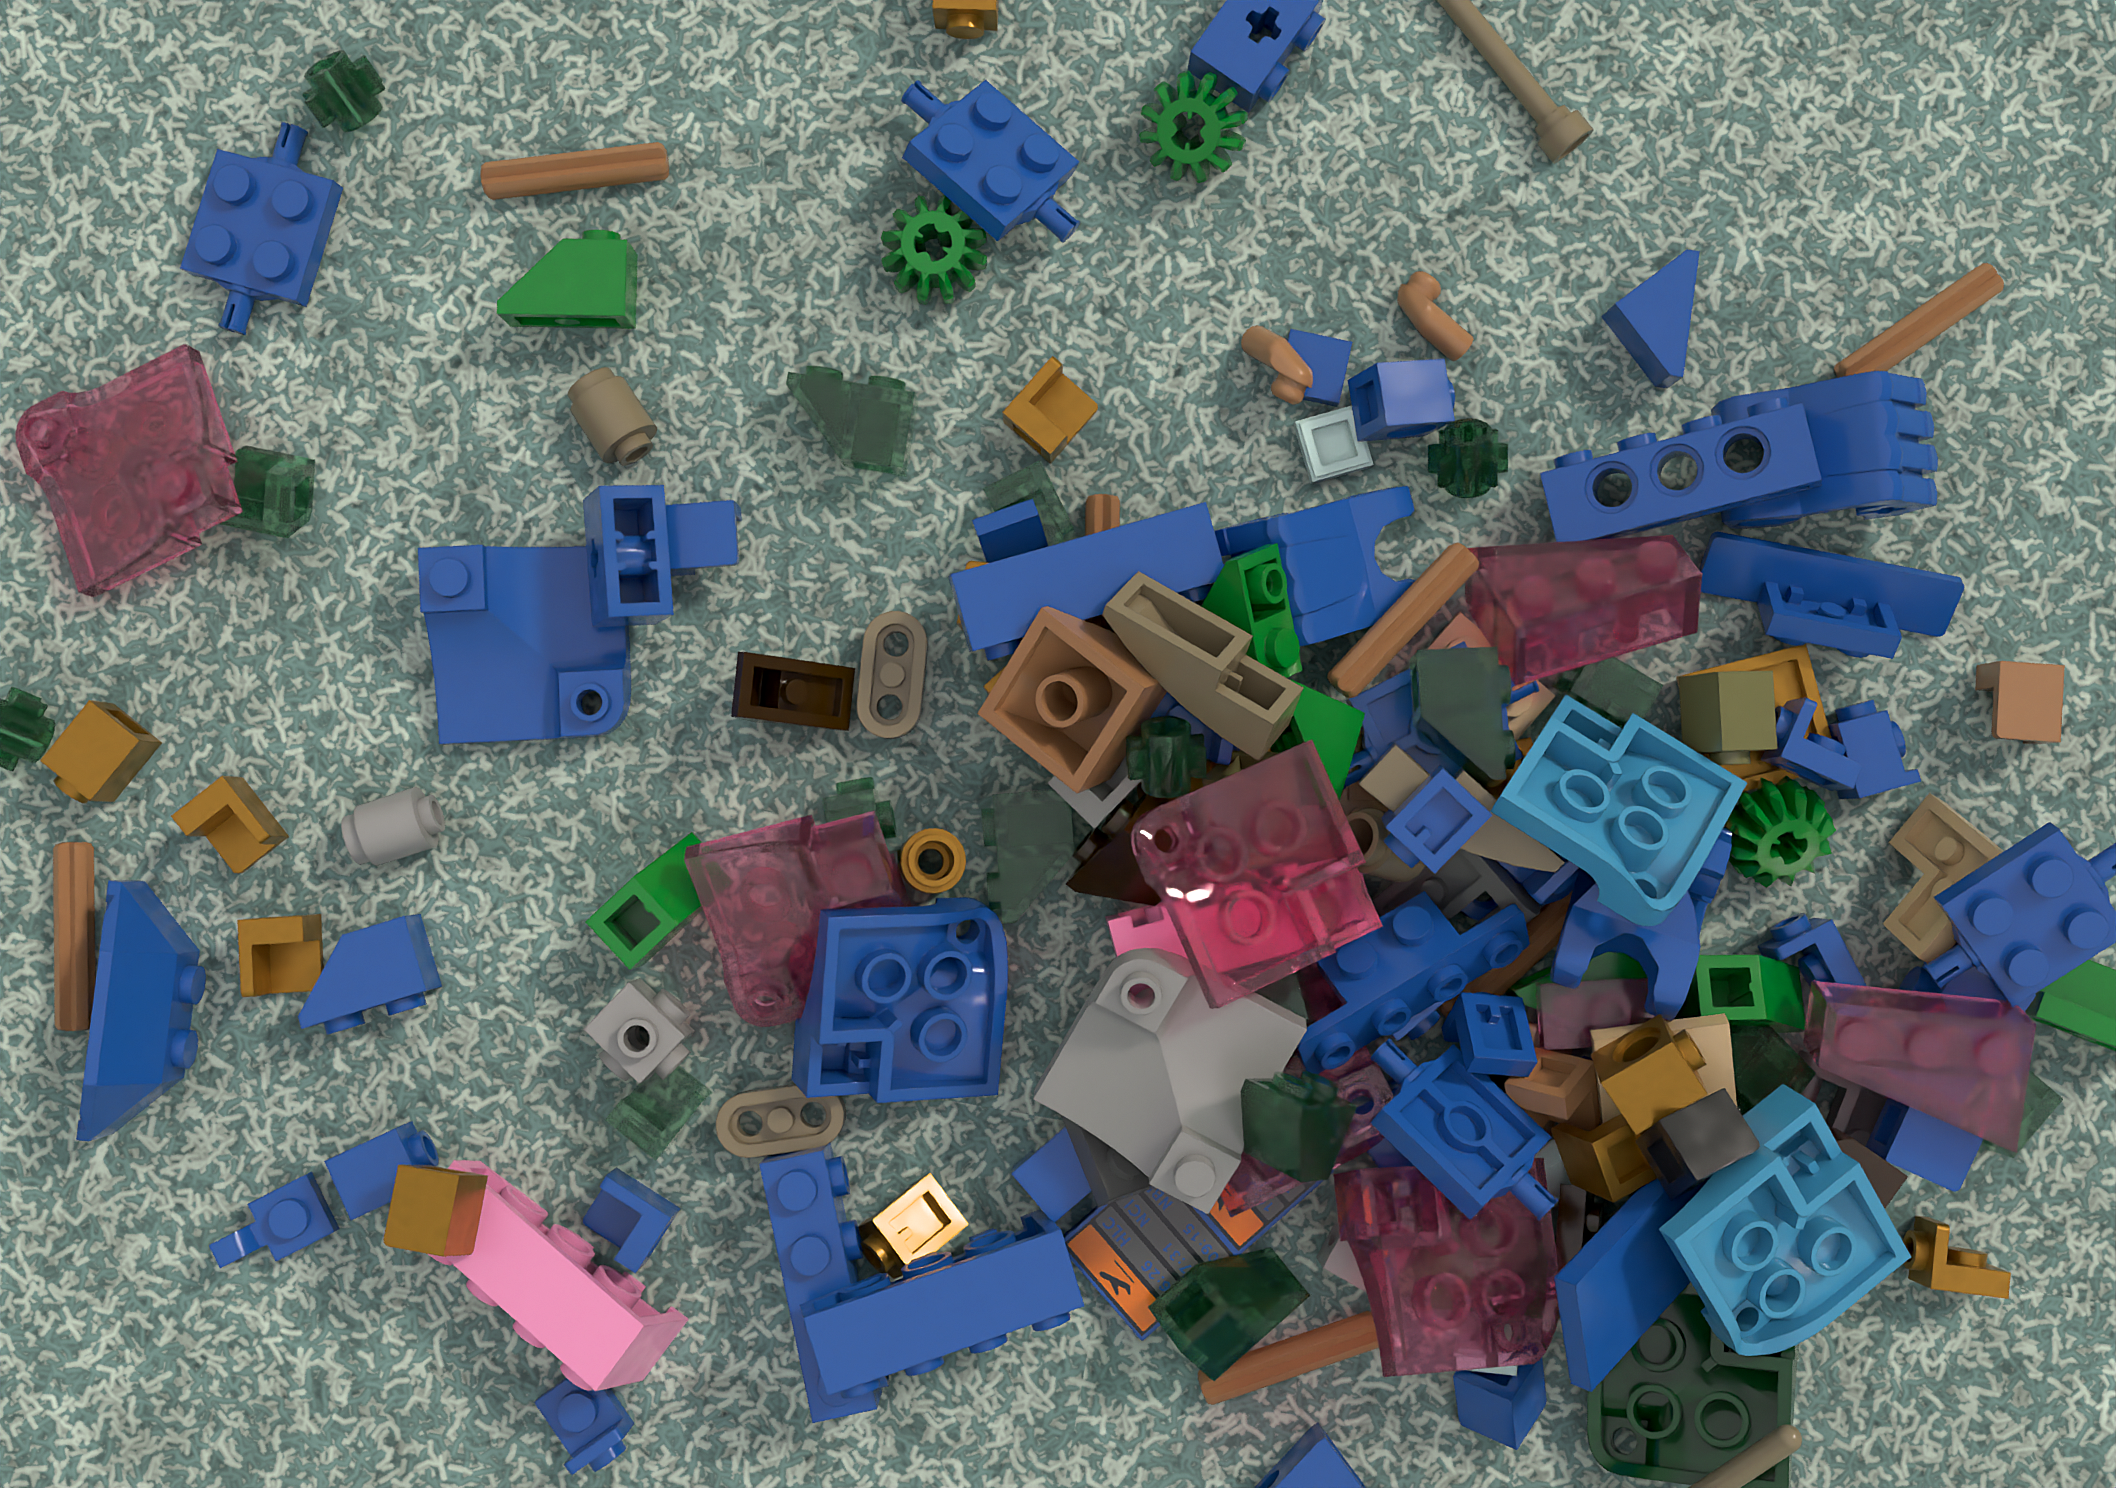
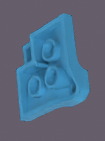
(1621, 807)
(1784, 1233)

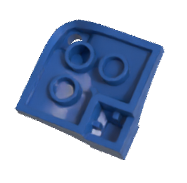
(519, 645)
(904, 1004)

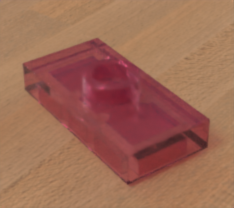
(1570, 1013)

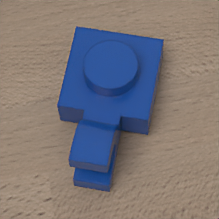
(284, 1222)

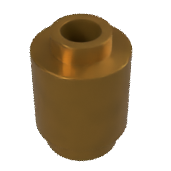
(952, 857)

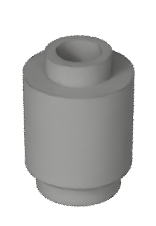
(393, 827)

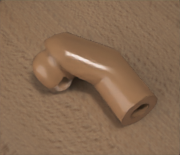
(1430, 321)
(1279, 355)

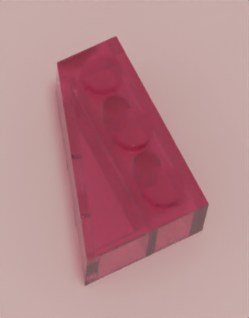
(1581, 600)
(1928, 1050)

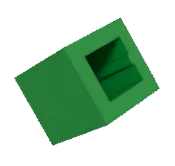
(1255, 599)
(649, 908)
(1748, 990)

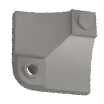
(1166, 1071)

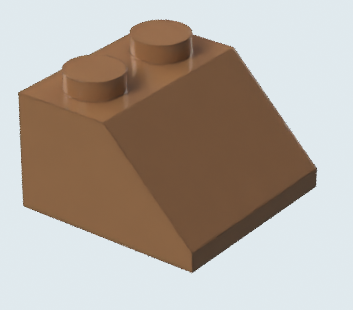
(1072, 698)

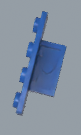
(1829, 595)
(1402, 972)

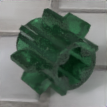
(343, 91)
(1468, 458)
(23, 728)
(1166, 756)

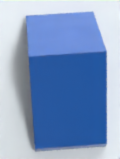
(1657, 319)

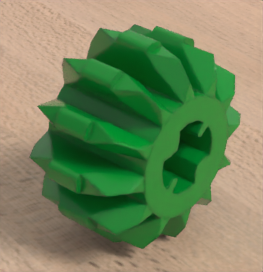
(1171, 122)
(919, 267)
(1778, 831)

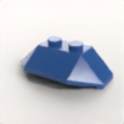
(139, 1010)

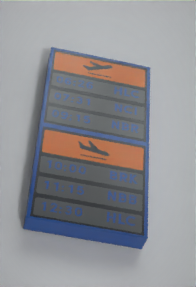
(1152, 1239)

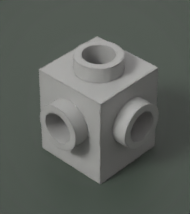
(618, 1032)

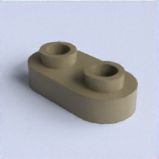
(892, 675)
(782, 1122)

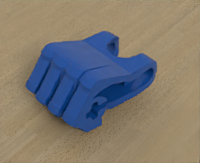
(1863, 446)
(1329, 560)
(1664, 950)

